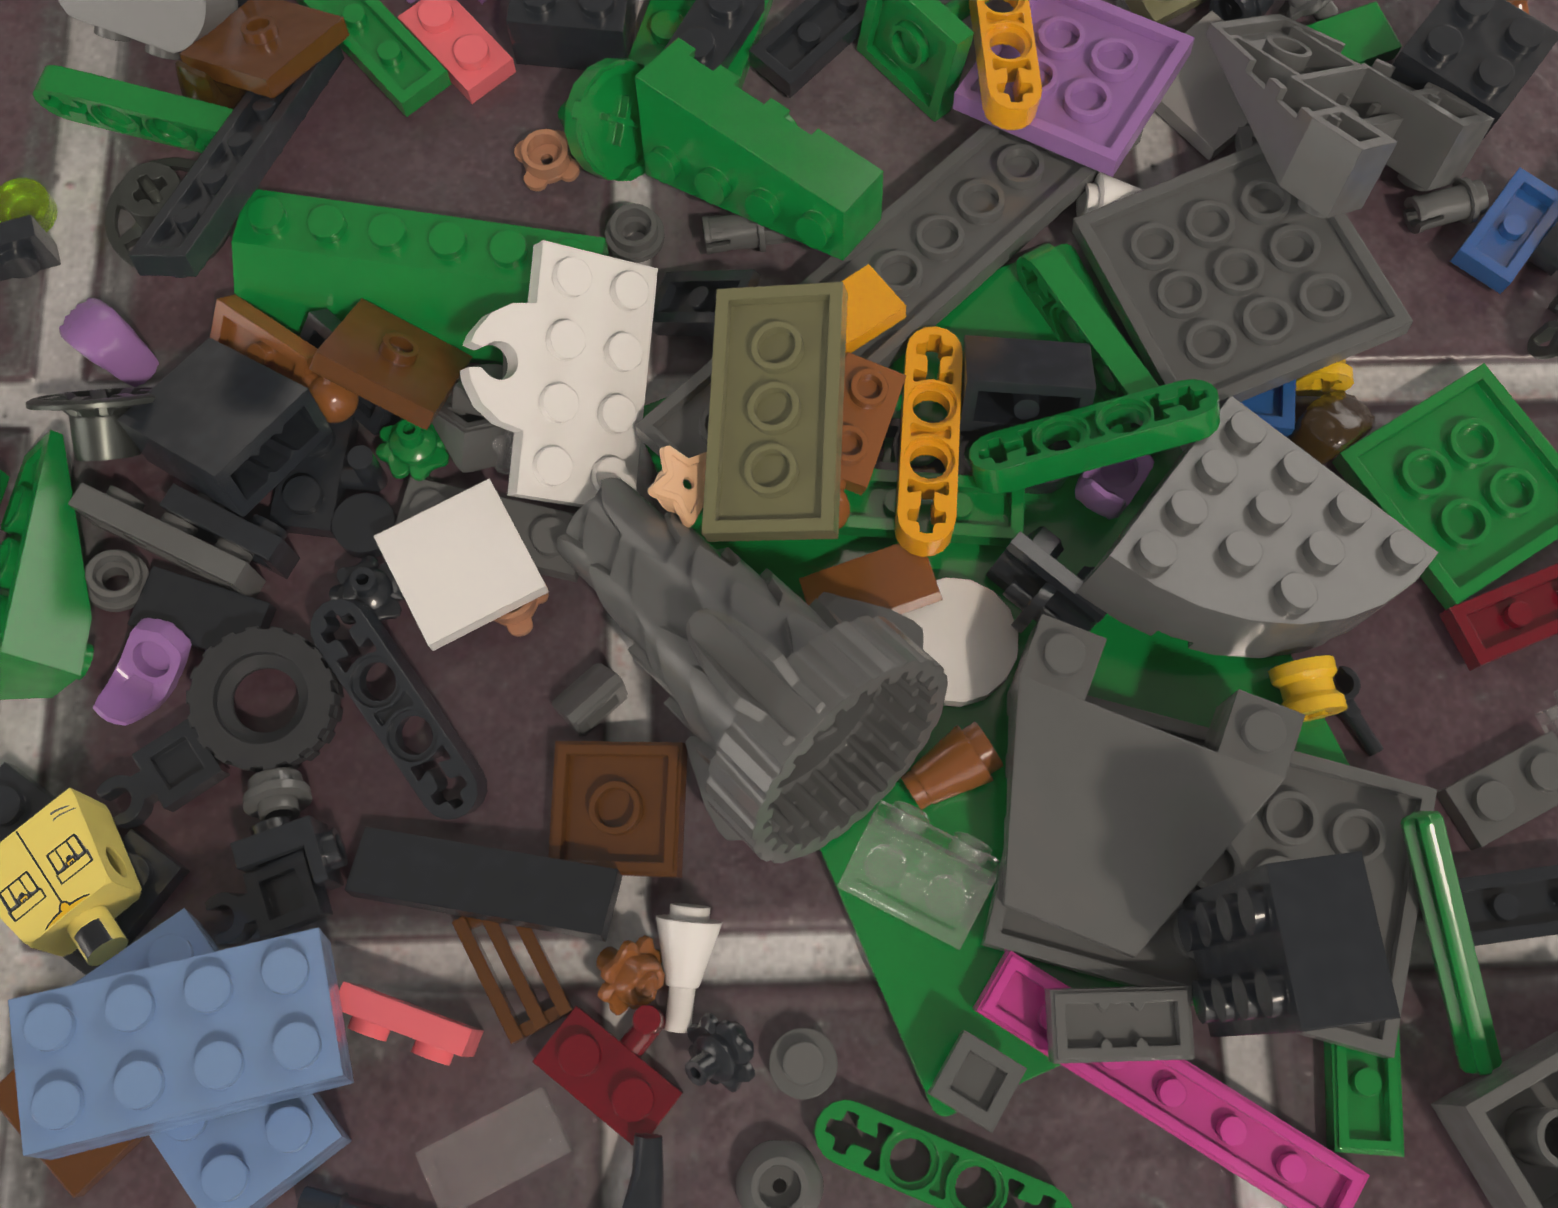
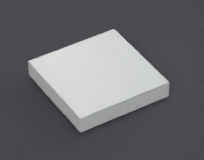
(461, 564)

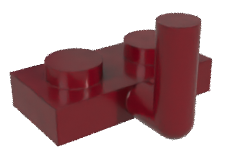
(609, 1072)

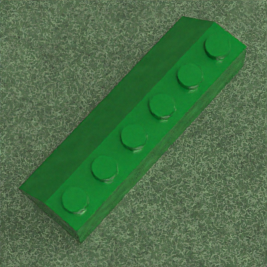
(420, 266)

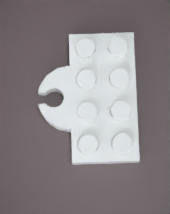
(571, 373)

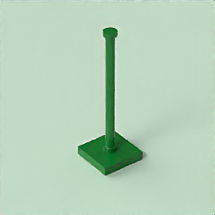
(918, 48)

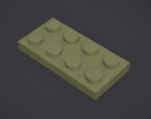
(776, 413)

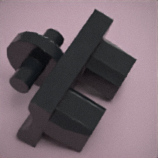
(1041, 583)

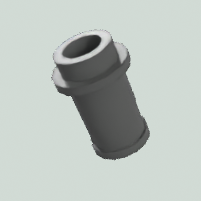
(1457, 203)

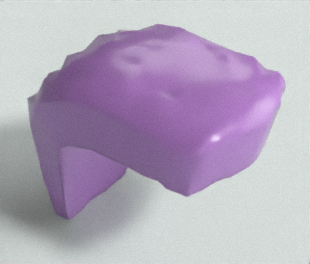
(108, 342)
(1112, 487)
(145, 672)

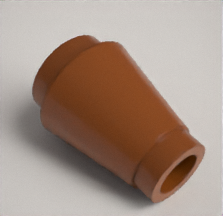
(953, 766)

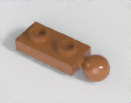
(276, 347)
(867, 410)

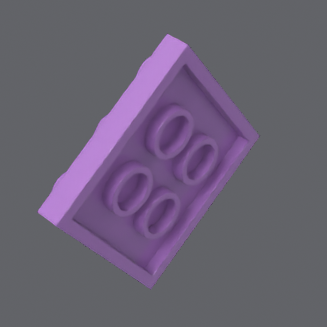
(1097, 75)

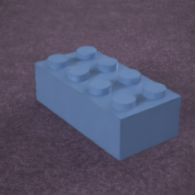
(177, 1044)
(244, 1155)

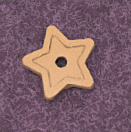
(669, 484)

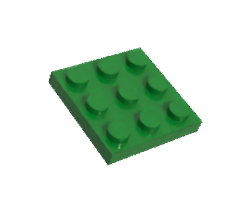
(1465, 480)

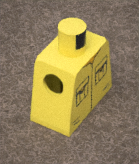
(68, 880)

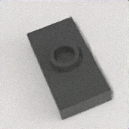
(1119, 1024)

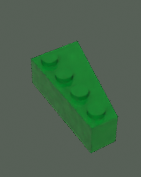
(752, 155)

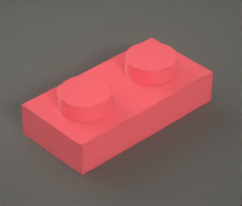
(460, 45)
(434, 1034)

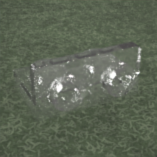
(921, 872)

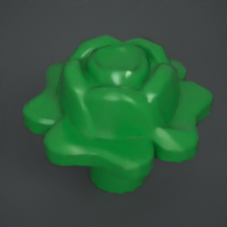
(411, 450)

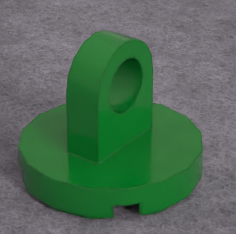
(605, 121)

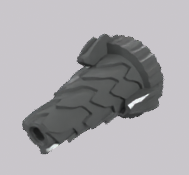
(789, 702)

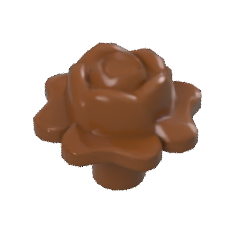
(630, 974)

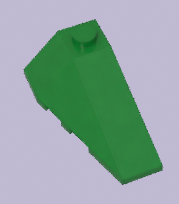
(42, 581)

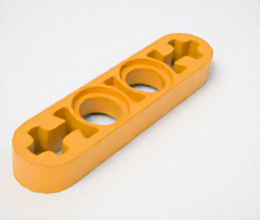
(1011, 29)
(931, 439)

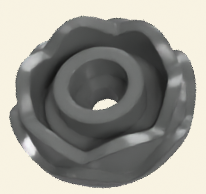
(776, 1161)

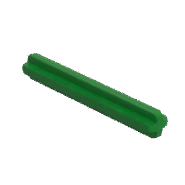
(1451, 942)

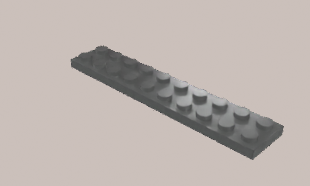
(927, 248)

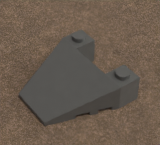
(1338, 121)
(1112, 814)

